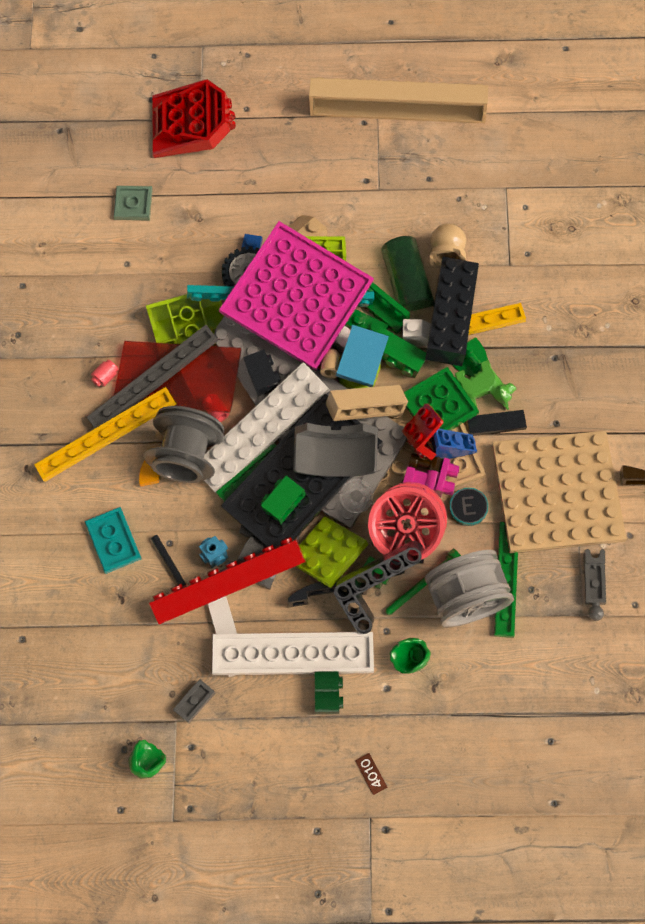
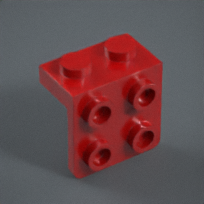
(421, 429)

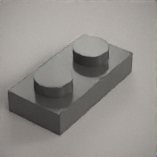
(194, 701)

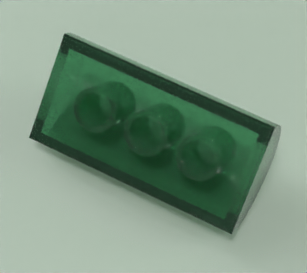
(407, 273)

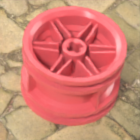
(420, 497)

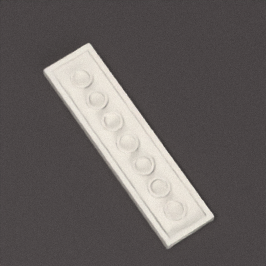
(264, 424)
(292, 653)

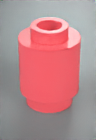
(104, 373)

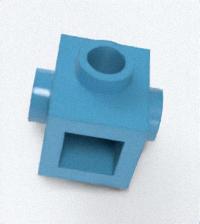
(214, 557)

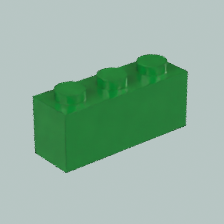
(402, 354)

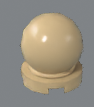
(447, 241)

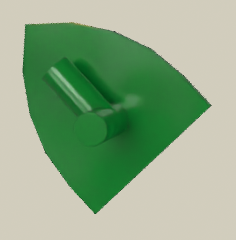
(474, 357)

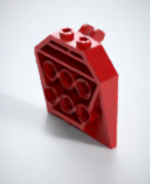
(190, 119)

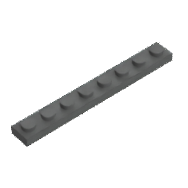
(154, 376)

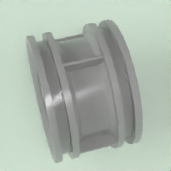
(469, 588)

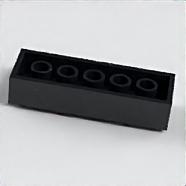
(452, 311)

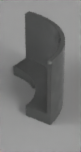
(335, 452)

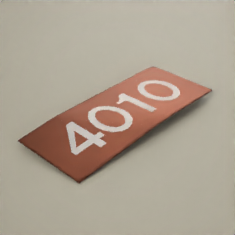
(371, 774)

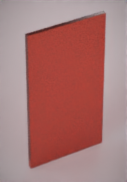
(201, 385)

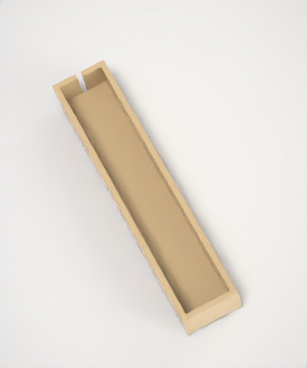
(398, 100)

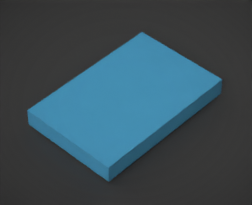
(362, 356)

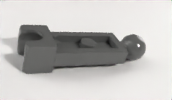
(595, 583)

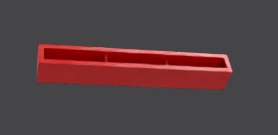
(226, 581)

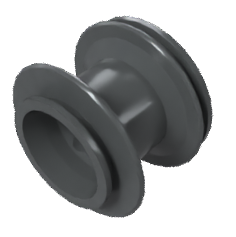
(184, 444)

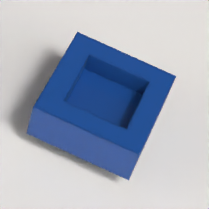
(252, 240)

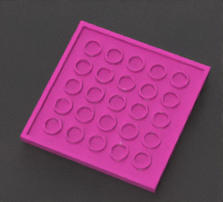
(296, 295)

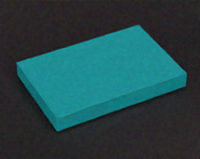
(113, 540)

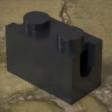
(261, 372)

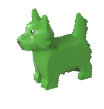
(486, 383)

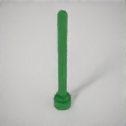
(417, 587)

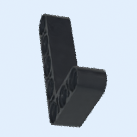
(372, 578)

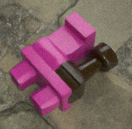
(436, 473)

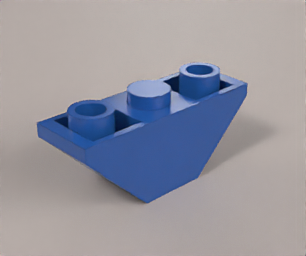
(453, 444)

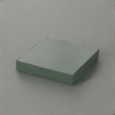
(133, 203)

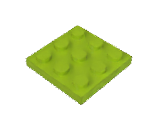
(330, 551)

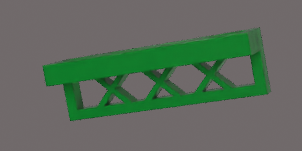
(387, 309)

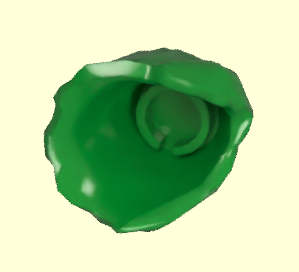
(410, 655)
(146, 760)

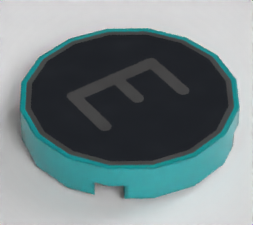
(469, 506)

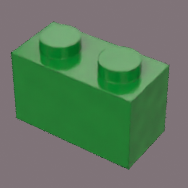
(282, 499)

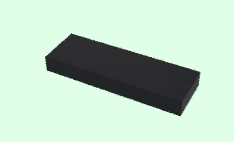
(497, 422)

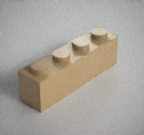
(366, 402)

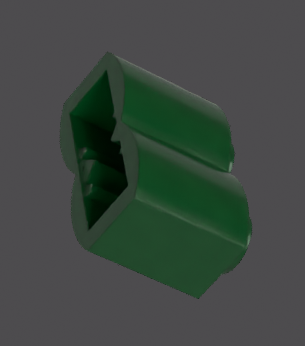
(327, 692)

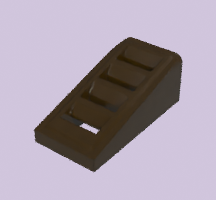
(632, 476)

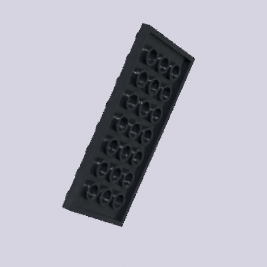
(246, 500)

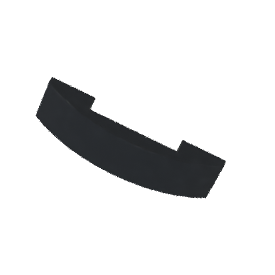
(301, 596)

